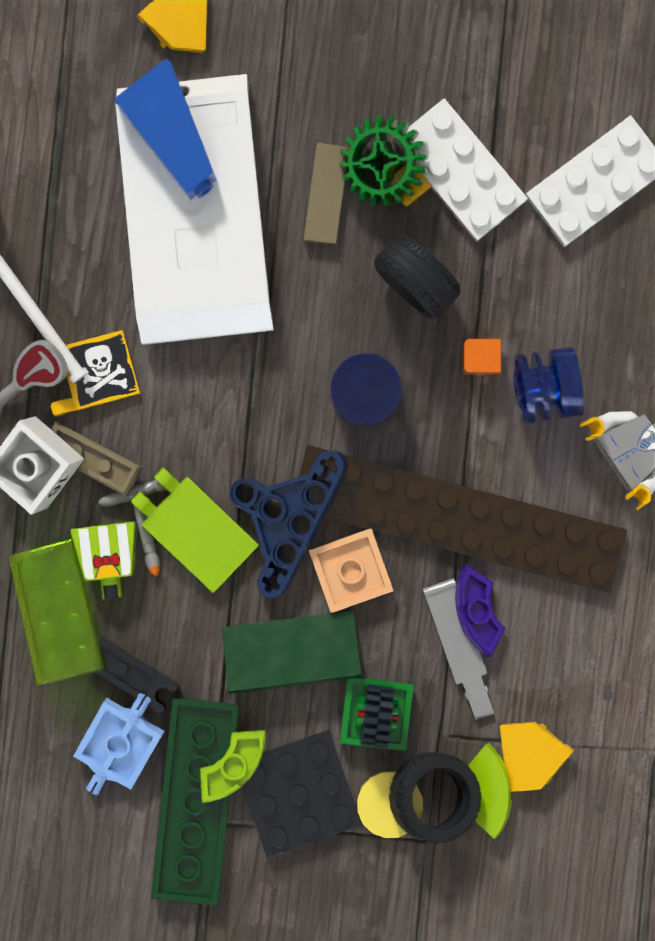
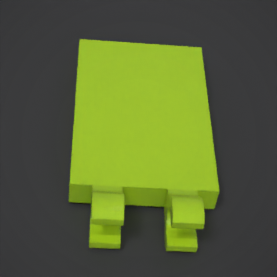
(195, 530)

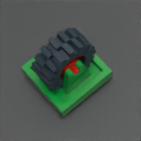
(376, 713)

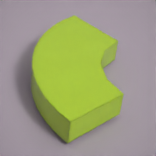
(235, 767)
(494, 790)

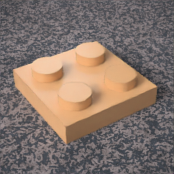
(351, 570)

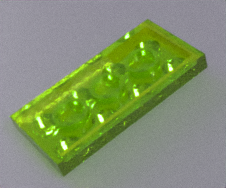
(55, 612)

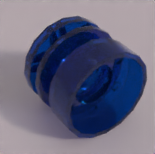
(549, 385)

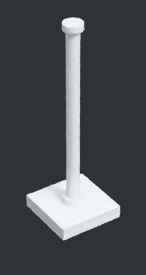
(40, 320)

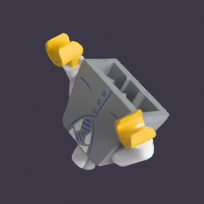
(629, 449)

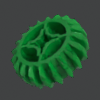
(381, 149)

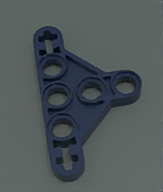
(279, 531)

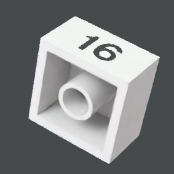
(35, 464)

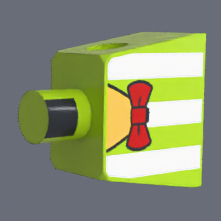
(107, 554)

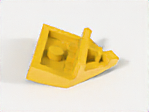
(177, 23)
(531, 755)

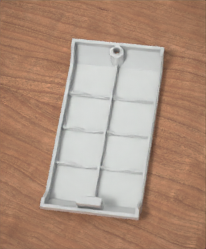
(201, 258)

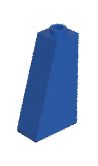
(165, 123)

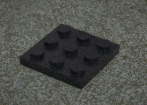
(300, 795)

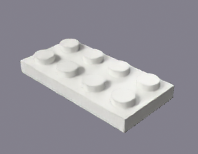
(464, 171)
(595, 181)

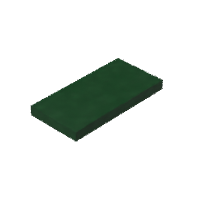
(291, 652)

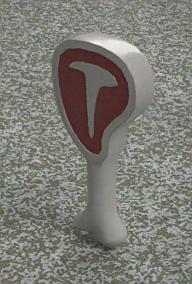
(36, 366)

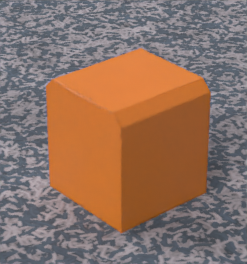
(481, 357)

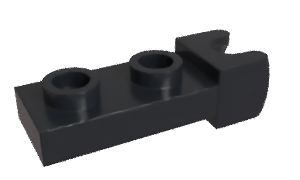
(133, 674)

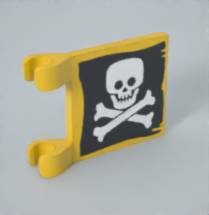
(109, 374)

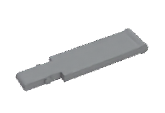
(461, 655)

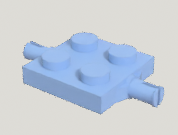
(118, 743)

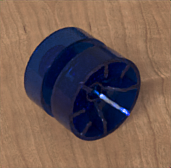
(365, 390)

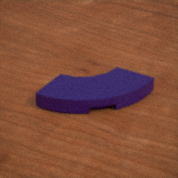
(475, 611)

